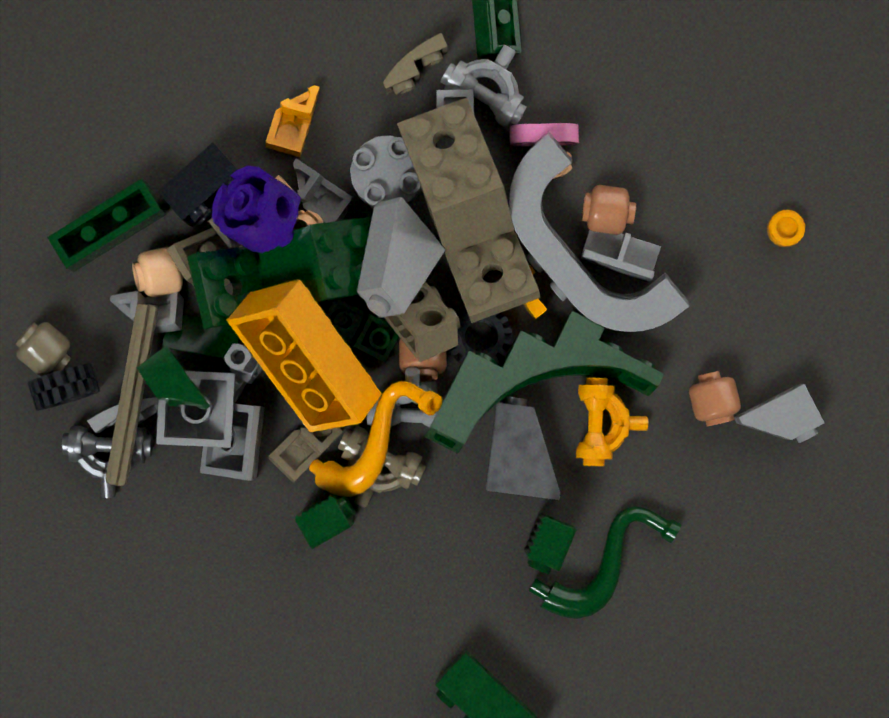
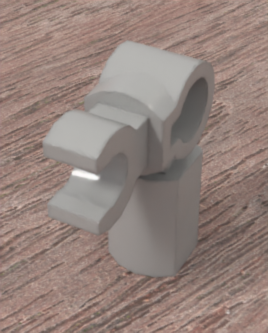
(243, 366)

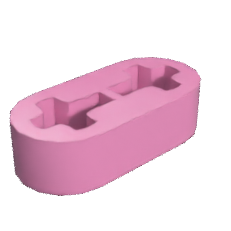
(528, 134)

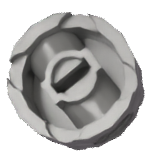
(384, 172)

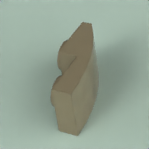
(405, 73)

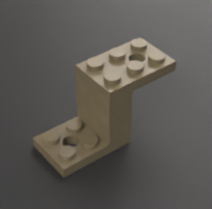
(469, 209)

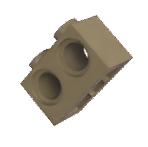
(426, 325)

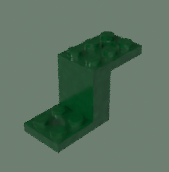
(320, 255)

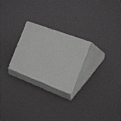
(243, 456)

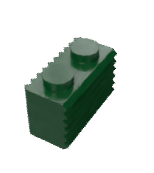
(325, 519)
(549, 543)

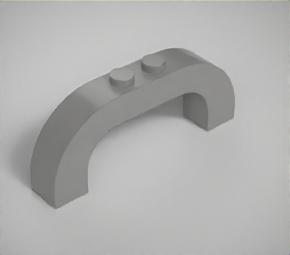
(571, 279)

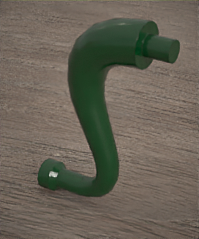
(594, 597)

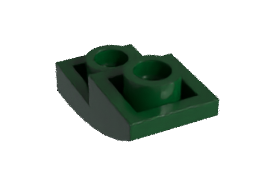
(362, 329)

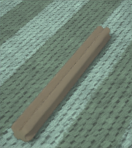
(131, 396)

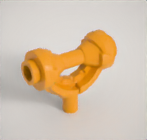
(595, 445)

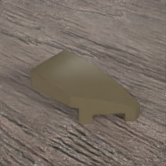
(300, 449)

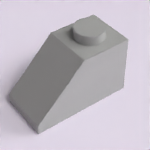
(785, 415)

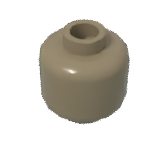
(43, 348)

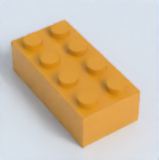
(304, 356)

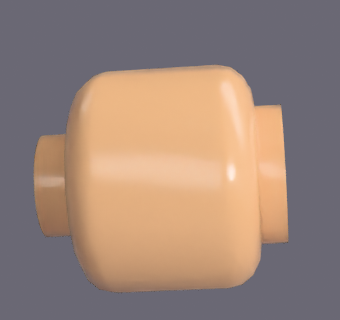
(157, 273)

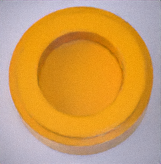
(786, 228)

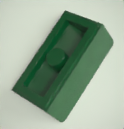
(496, 25)
(201, 341)

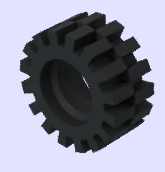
(501, 341)
(63, 386)

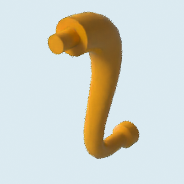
(363, 474)

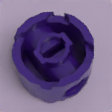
(256, 210)

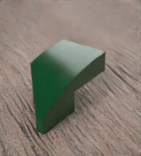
(170, 381)

